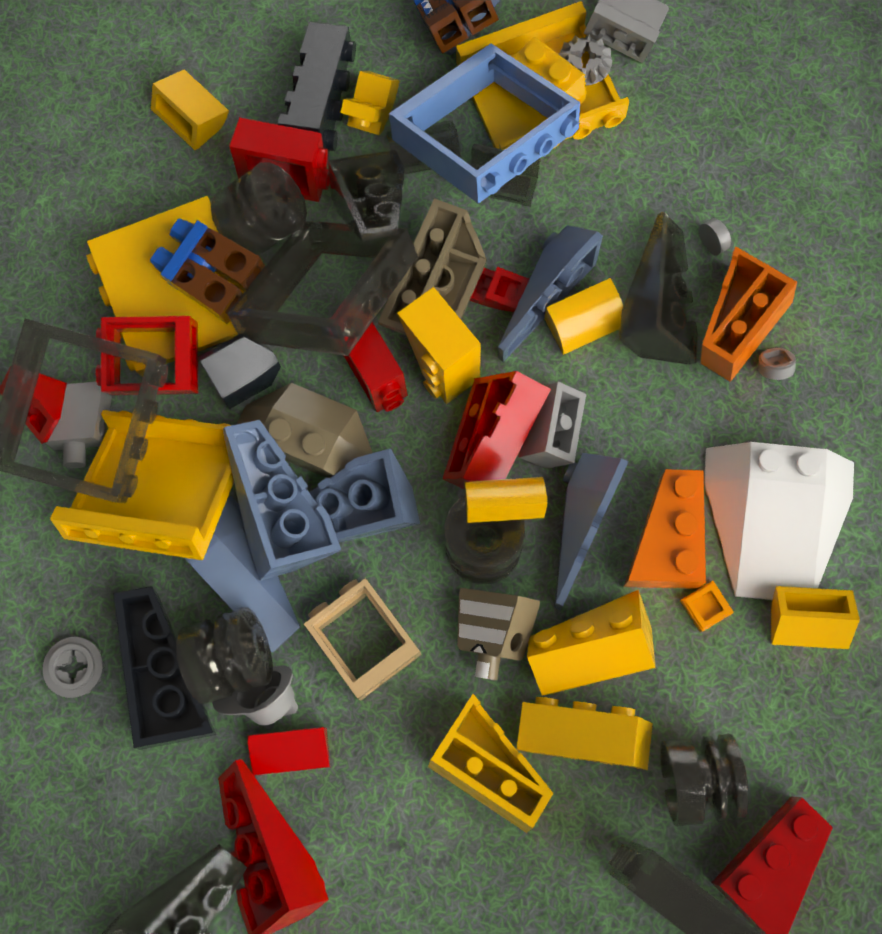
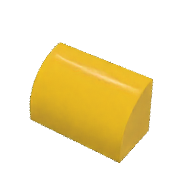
(188, 108)
(585, 316)
(505, 499)
(813, 617)

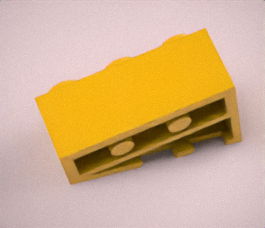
(441, 345)
(593, 646)
(585, 733)
(490, 768)

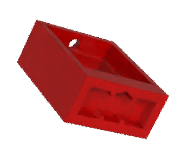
(260, 140)
(185, 353)
(377, 371)

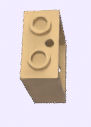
(384, 670)

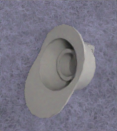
(265, 703)

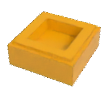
(706, 606)

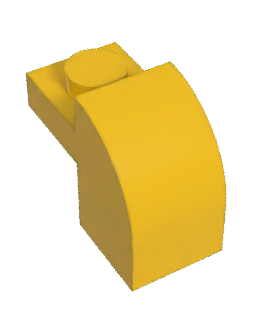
(371, 102)

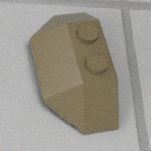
(447, 260)
(310, 428)

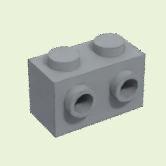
(556, 429)

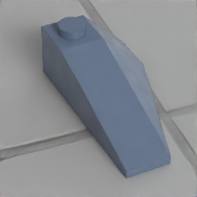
(560, 268)
(368, 497)
(585, 503)
(277, 511)
(234, 578)

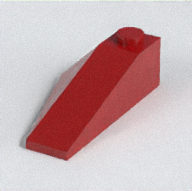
(280, 872)

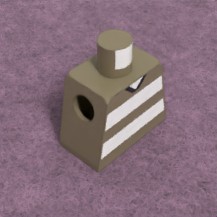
(494, 627)

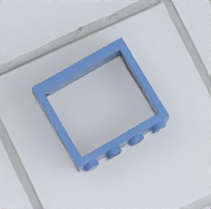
(462, 84)

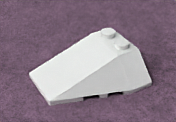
(776, 512)

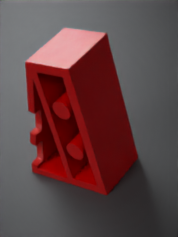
(494, 427)
(776, 867)

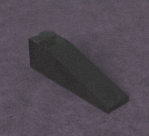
(655, 310)
(185, 901)

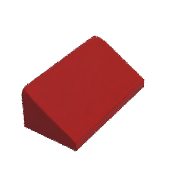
(289, 751)

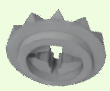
(599, 62)
(61, 655)

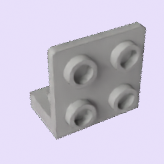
(627, 25)

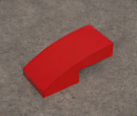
(499, 289)

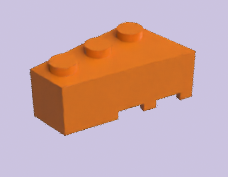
(746, 311)
(673, 535)

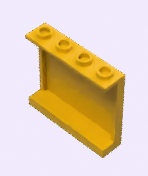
(510, 118)
(138, 289)
(176, 495)

